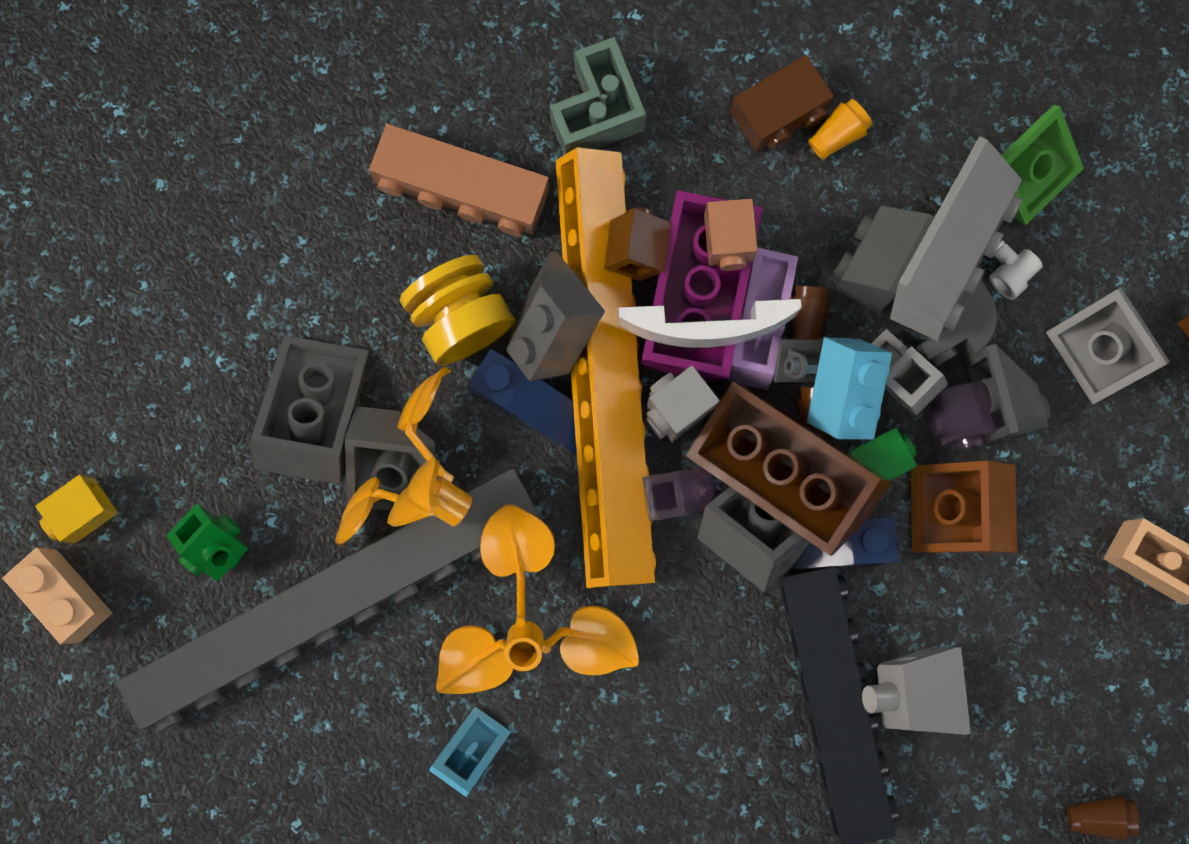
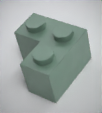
(606, 109)

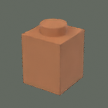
(730, 233)

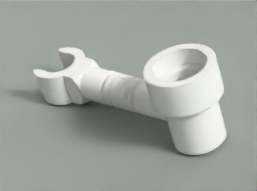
(1015, 270)

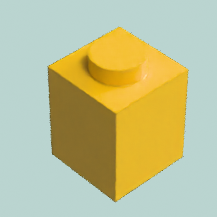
(75, 510)

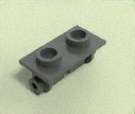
(797, 360)

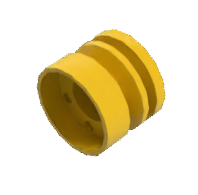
(455, 307)

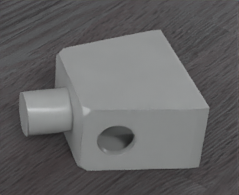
(921, 692)

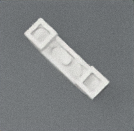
(650, 324)

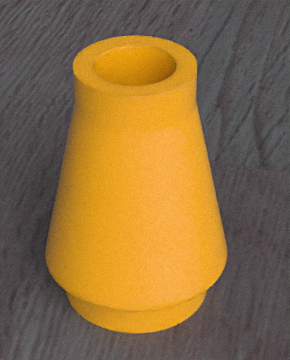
(841, 129)

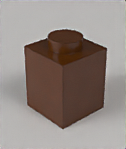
(637, 244)

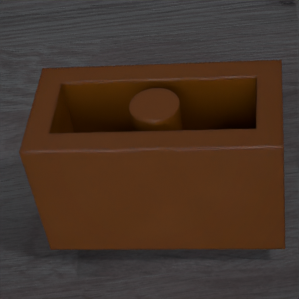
(782, 104)

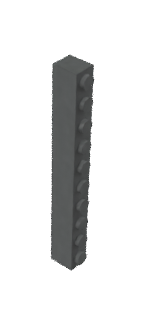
(313, 610)

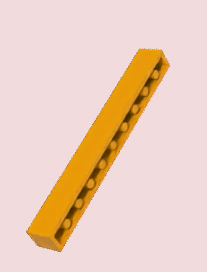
(605, 380)

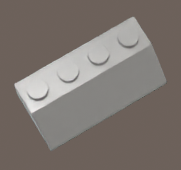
(957, 242)

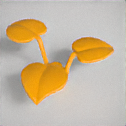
(425, 493)
(591, 646)

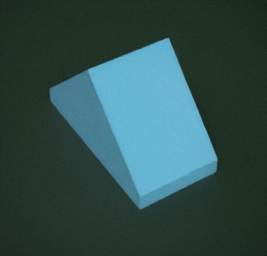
(470, 751)

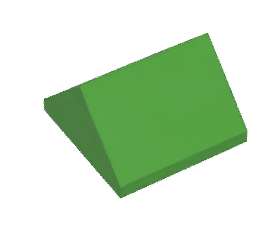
(1044, 161)

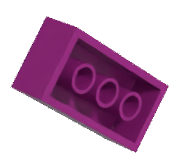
(696, 293)

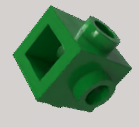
(207, 542)

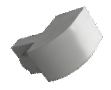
(911, 377)

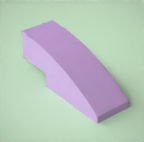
(769, 279)

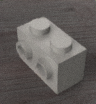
(679, 404)

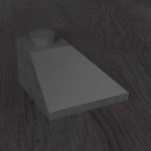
(1011, 394)
(382, 451)

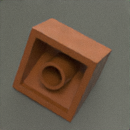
(964, 508)

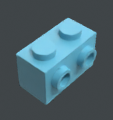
(849, 388)

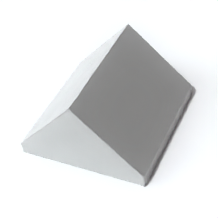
(1107, 346)

